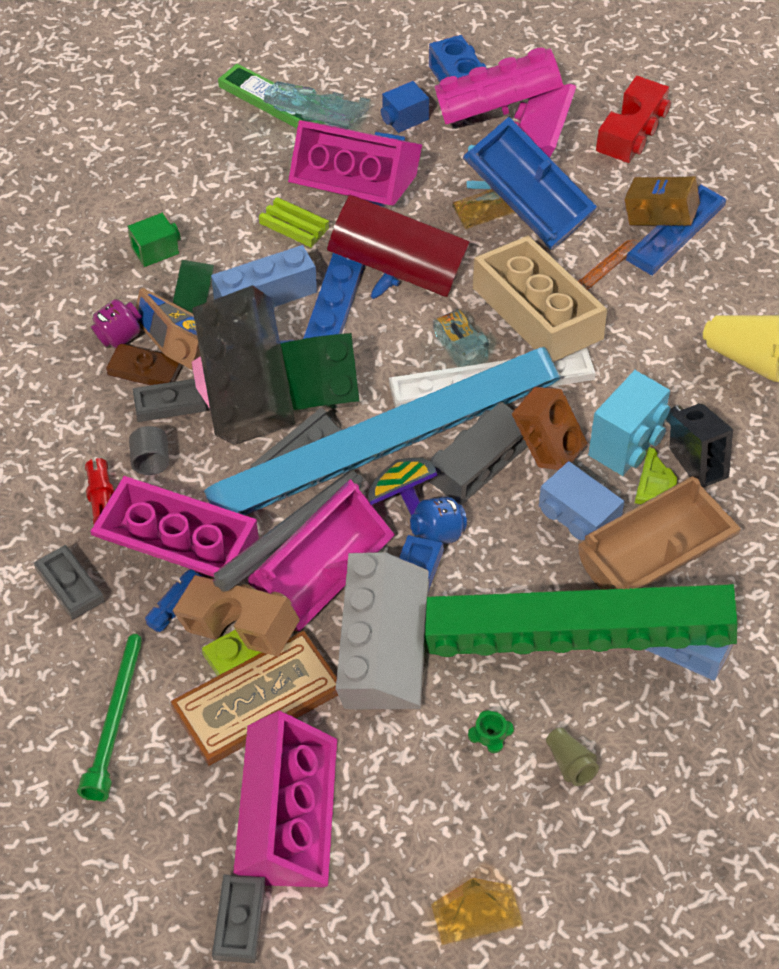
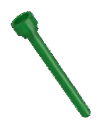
(96, 781)

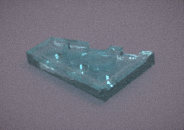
(314, 107)

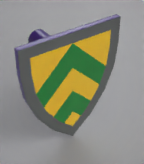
(402, 477)

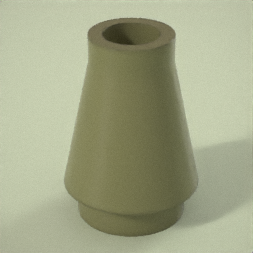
(573, 759)

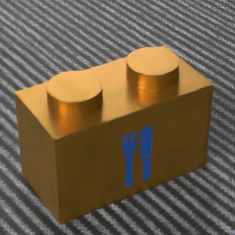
(662, 200)

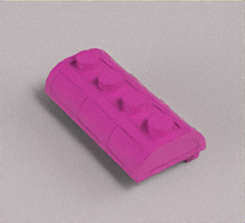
(498, 85)
(315, 558)

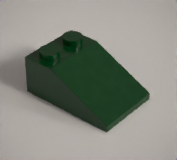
(321, 372)

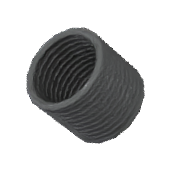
(145, 441)

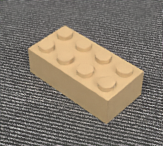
(539, 298)

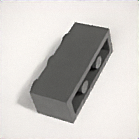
(478, 454)

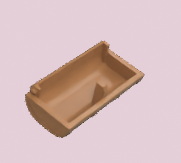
(656, 538)

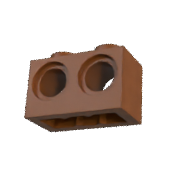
(549, 428)

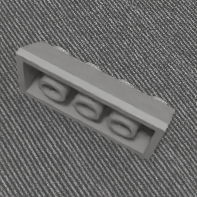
(382, 633)

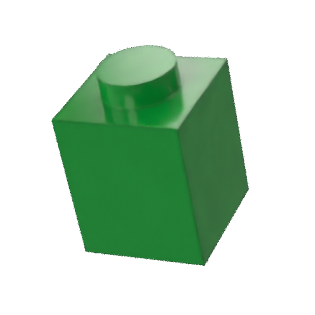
(154, 239)

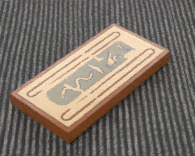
(224, 706)

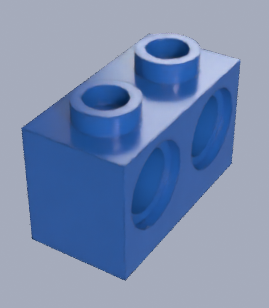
(452, 58)

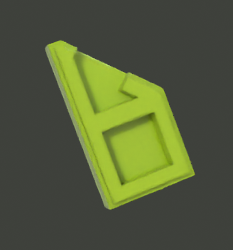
(654, 478)

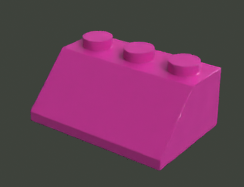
(544, 116)

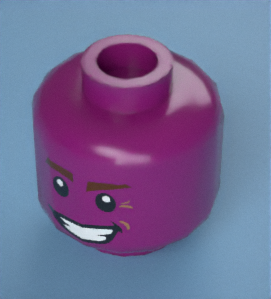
(116, 323)

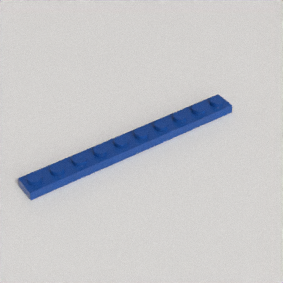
(337, 290)

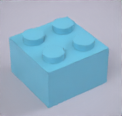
(629, 423)

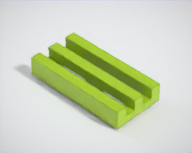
(297, 219)

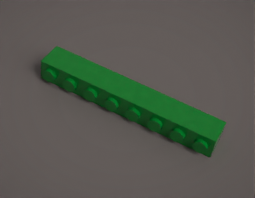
(582, 620)

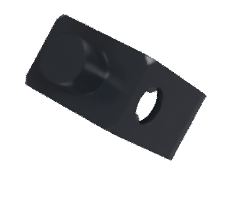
(700, 442)

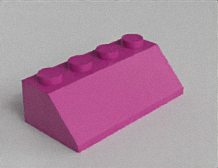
(353, 162)
(174, 527)
(286, 803)

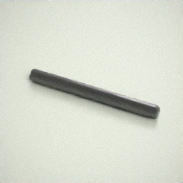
(263, 548)

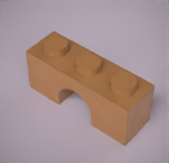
(262, 618)

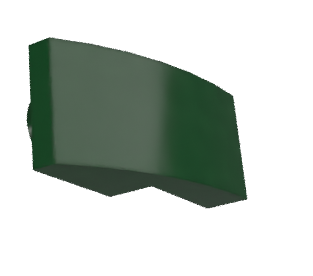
(193, 284)

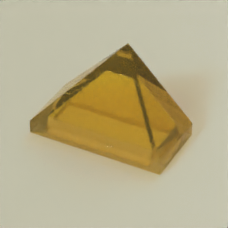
(481, 208)
(475, 910)

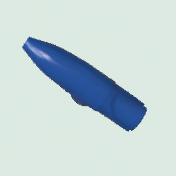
(383, 284)

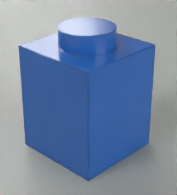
(405, 107)

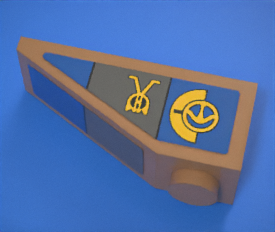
(168, 327)

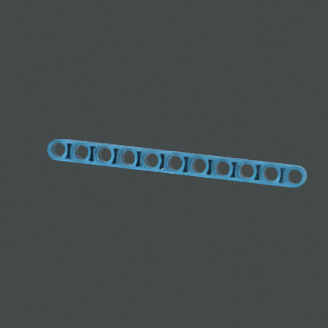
(383, 434)

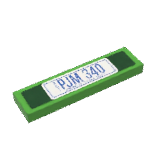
(251, 88)

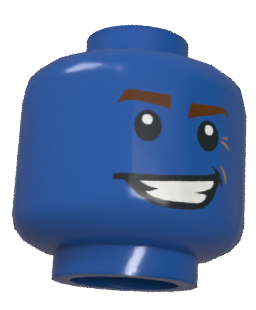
(439, 520)

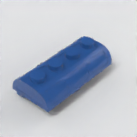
(530, 183)

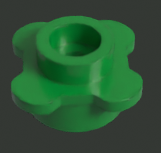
(496, 722)

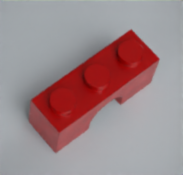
(626, 133)

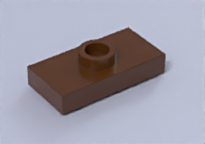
(142, 366)

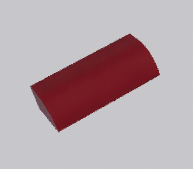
(398, 245)

